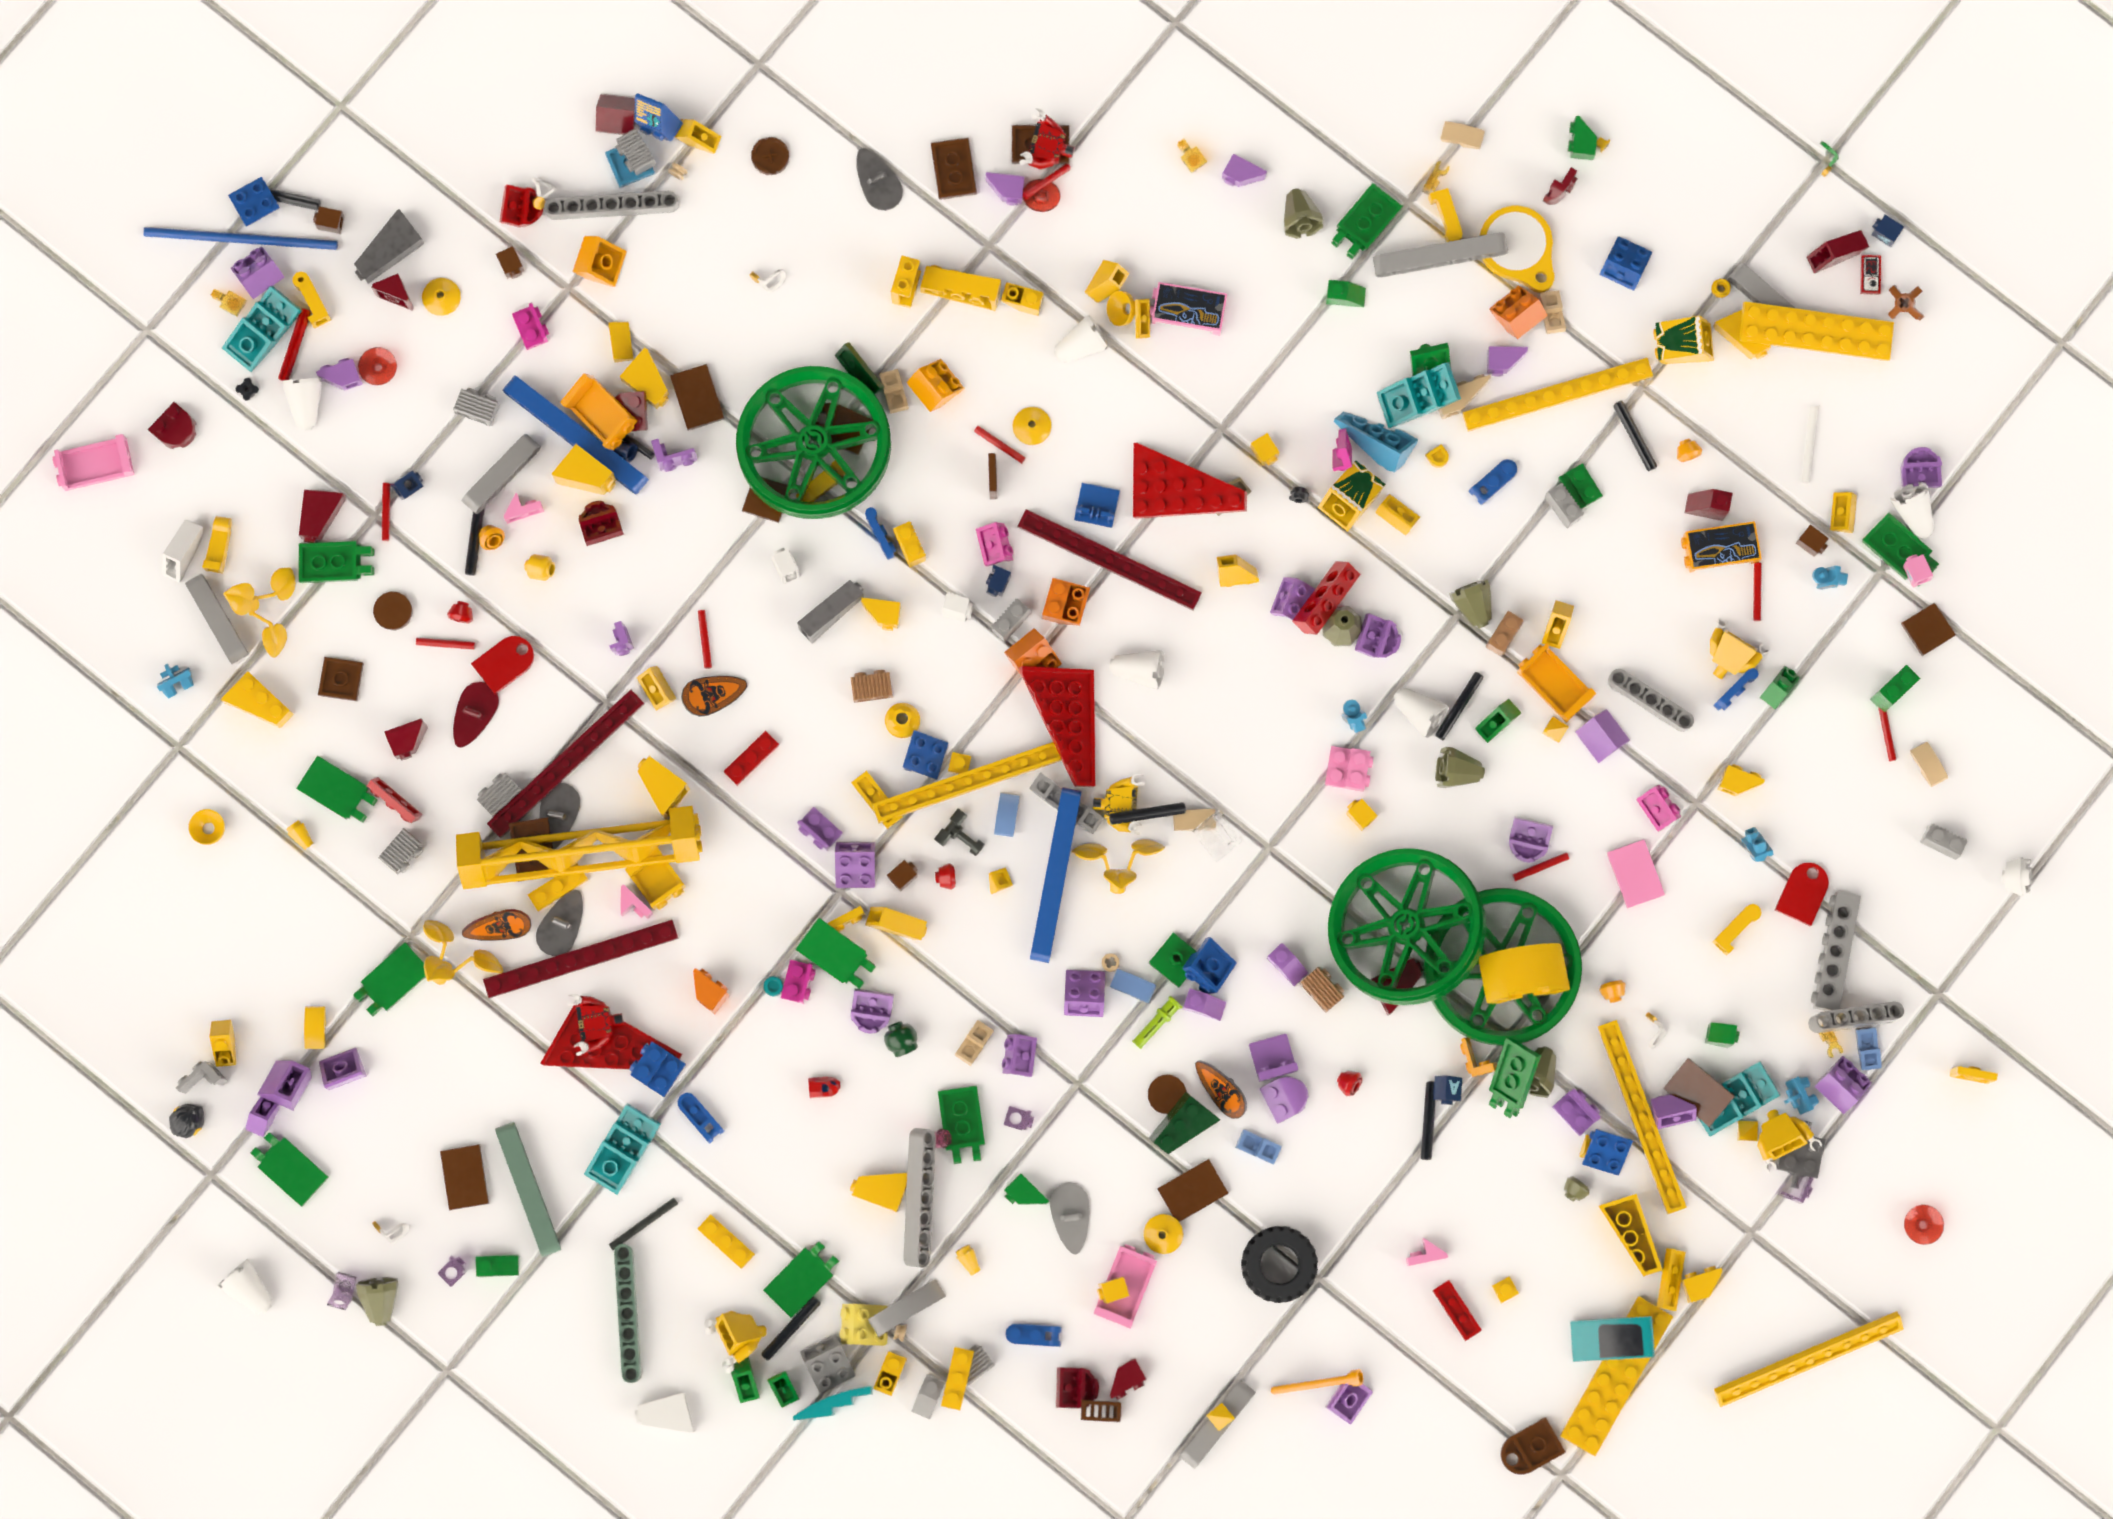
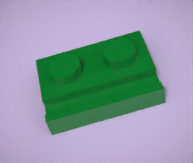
(1580, 486)

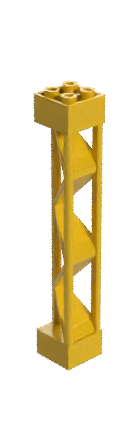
(480, 870)

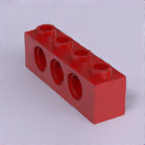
(1326, 597)

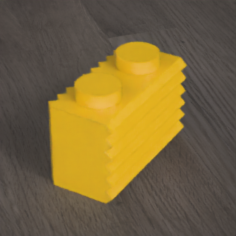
(909, 544)

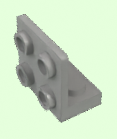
(201, 1070)
(827, 1363)

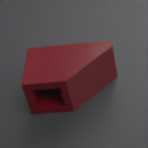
(1126, 1377)

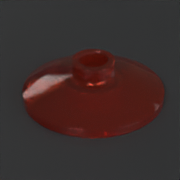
(1049, 194)
(372, 358)
(1933, 1220)

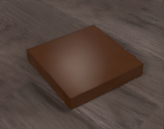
(992, 476)
(755, 506)
(1928, 629)
(340, 679)

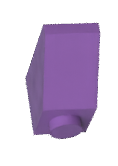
(1242, 172)
(1007, 187)
(1503, 359)
(1287, 964)
(1204, 1004)
(1671, 1111)
(262, 1116)

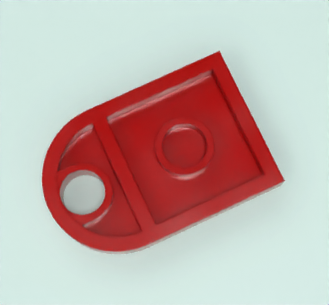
(503, 664)
(1803, 895)

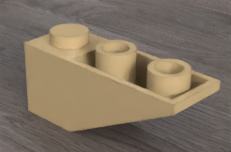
(1467, 392)

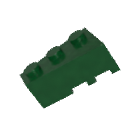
(1182, 1124)

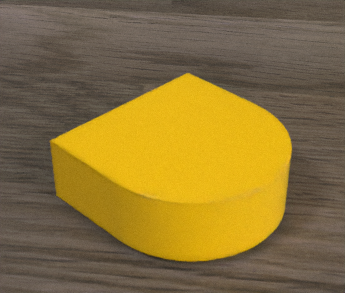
(1438, 456)

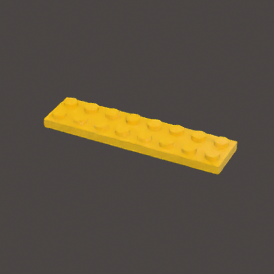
(1816, 331)
(1611, 1387)

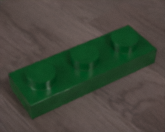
(858, 368)

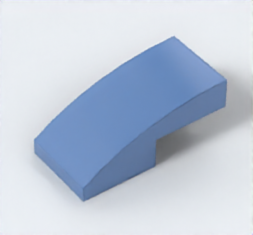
(1006, 815)
(1133, 986)
(1868, 1048)
(1258, 1147)

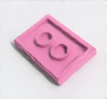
(1635, 874)

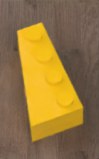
(961, 287)
(1631, 1228)

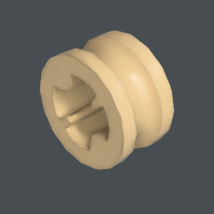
(677, 171)
(1108, 956)
(900, 1332)

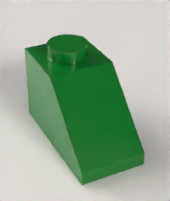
(1345, 294)
(1498, 720)
(1024, 1192)
(497, 1266)
(745, 1381)

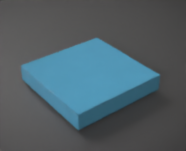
(620, 170)

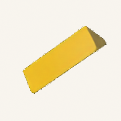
(1142, 318)
(620, 341)
(1843, 512)
(1397, 514)
(656, 687)

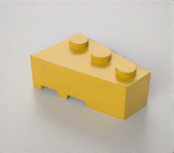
(257, 701)

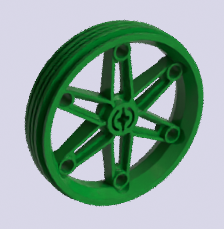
(773, 389)
(1408, 937)
(1572, 956)

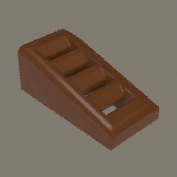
(1116, 1411)

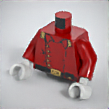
(1046, 144)
(594, 1022)

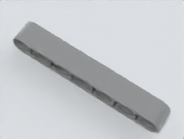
(603, 200)
(1440, 255)
(919, 1197)

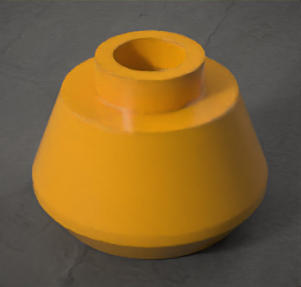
(1688, 450)
(491, 537)
(1613, 990)

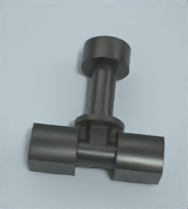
(954, 830)

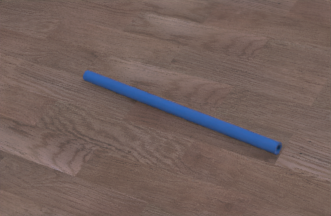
(240, 238)

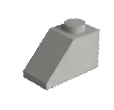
(928, 1396)

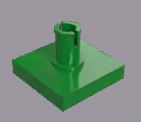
(1429, 357)
(1171, 959)

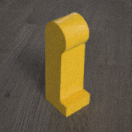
(1447, 213)
(304, 284)
(821, 484)
(218, 545)
(1737, 925)

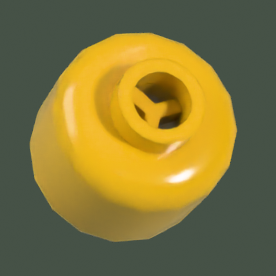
(539, 567)

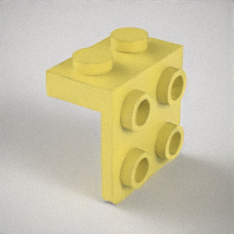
(857, 1328)

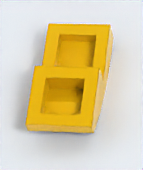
(314, 1027)

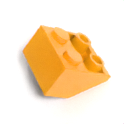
(935, 385)

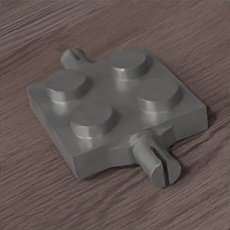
(1803, 1161)

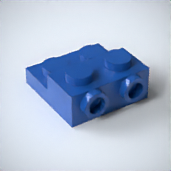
(1209, 966)
(657, 1069)

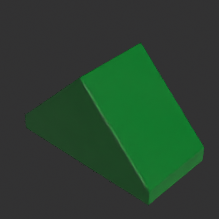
(783, 1389)

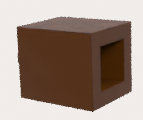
(329, 220)
(510, 263)
(1813, 541)
(903, 875)

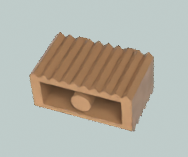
(1504, 633)
(871, 687)
(1322, 989)

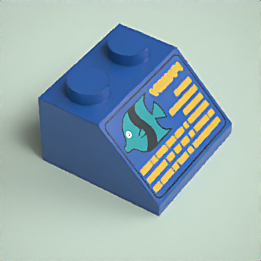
(656, 118)

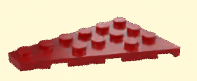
(1174, 489)
(1068, 711)
(616, 1054)

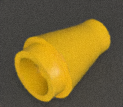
(299, 833)
(968, 1259)

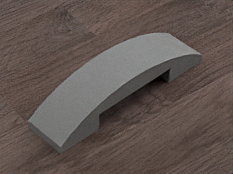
(1051, 793)
(906, 1307)

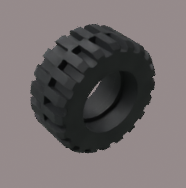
(1299, 1245)

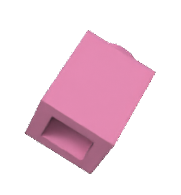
(1917, 570)

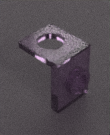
(1026, 1121)
(1805, 1192)
(457, 1263)
(342, 1290)

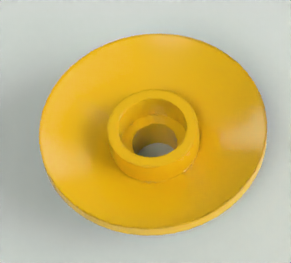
(444, 305)
(1030, 435)
(1170, 1226)

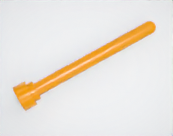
(1353, 1378)

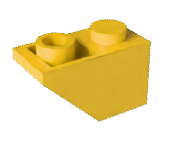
(1106, 281)
(1023, 298)
(1235, 571)
(1736, 781)
(223, 1043)
(1702, 1285)
(890, 1373)

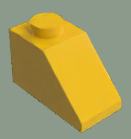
(698, 136)
(883, 612)
(1557, 624)

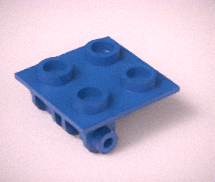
(253, 201)
(1096, 505)
(925, 755)
(1607, 1152)

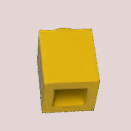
(1265, 450)
(1361, 814)
(1112, 1290)

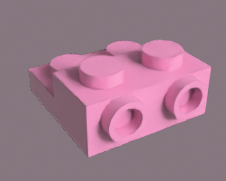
(1349, 768)

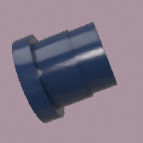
(627, 451)

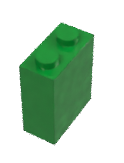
(1895, 688)

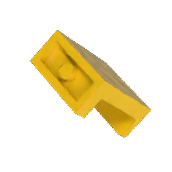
(905, 282)
(657, 882)

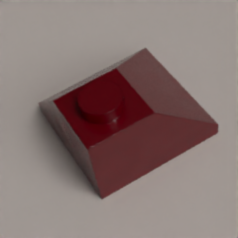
(406, 738)

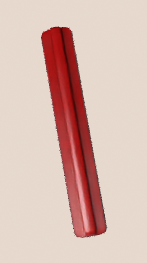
(294, 345)

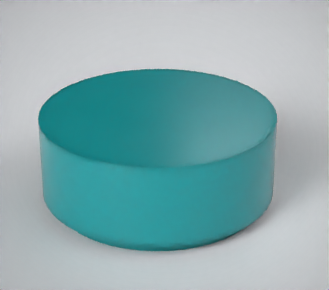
(773, 986)

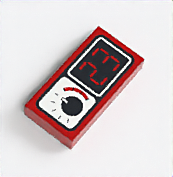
(1870, 274)

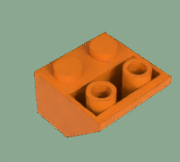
(1518, 312)
(1065, 602)
(1033, 652)
(709, 993)

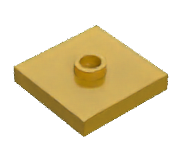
(1973, 1074)

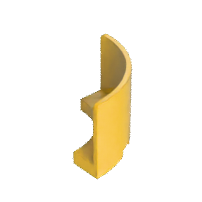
(1523, 971)

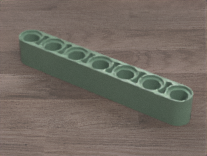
(528, 1189)
(622, 1304)

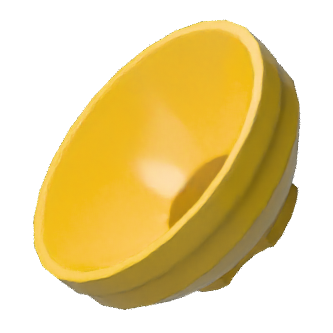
(1117, 308)
(902, 730)
(197, 823)

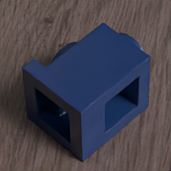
(399, 487)
(998, 581)

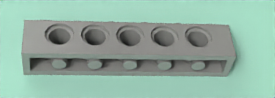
(1850, 903)

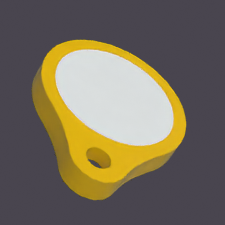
(1528, 247)

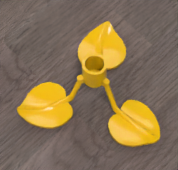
(242, 601)
(1118, 878)
(442, 971)

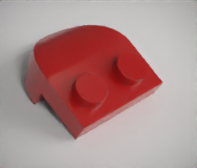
(518, 206)

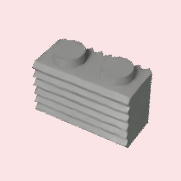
(636, 152)
(476, 407)
(1564, 505)
(1011, 620)
(498, 794)
(1944, 841)
(401, 851)
(980, 1364)

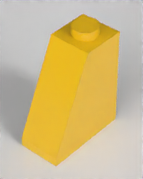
(1730, 329)
(644, 376)
(896, 923)
(881, 1190)

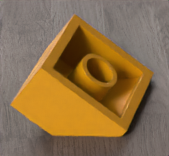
(599, 261)

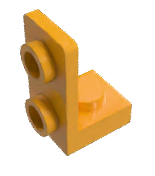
(1484, 1067)

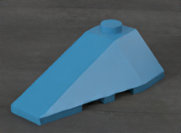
(1384, 446)

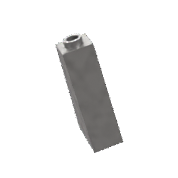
(388, 248)
(830, 611)

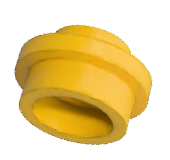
(1725, 284)

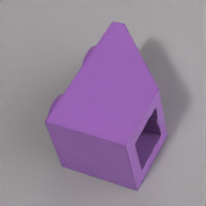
(341, 375)

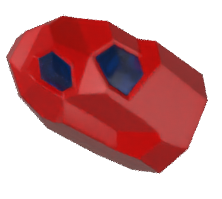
(823, 1087)

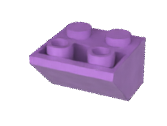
(257, 272)
(285, 1083)
(1843, 1084)

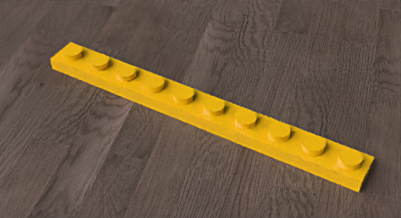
(1557, 394)
(966, 782)
(1641, 1117)
(1808, 1359)

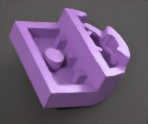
(1921, 466)
(1378, 637)
(1529, 839)
(871, 1010)
(1285, 1097)

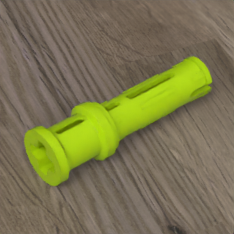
(1163, 1015)

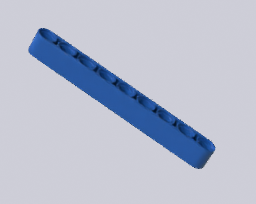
(574, 433)
(1055, 875)

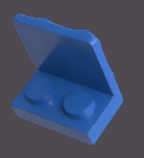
(1626, 263)

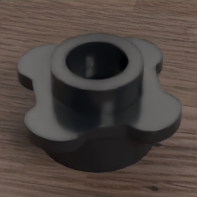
(247, 395)
(1299, 495)

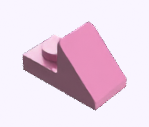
(517, 511)
(629, 900)
(1432, 1253)

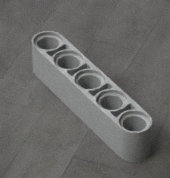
(1756, 288)
(501, 473)
(216, 618)
(1657, 708)
(1848, 1020)
(1208, 1434)

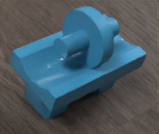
(1829, 577)
(167, 685)
(1354, 715)
(1756, 845)
(1798, 1096)

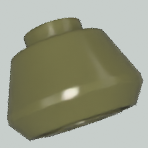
(1575, 1189)

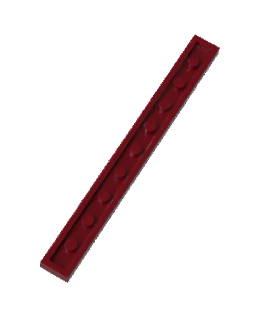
(1109, 560)
(566, 763)
(580, 959)

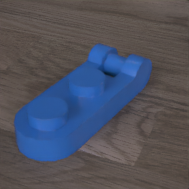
(1494, 480)
(880, 533)
(1737, 689)
(699, 1116)
(1033, 1335)

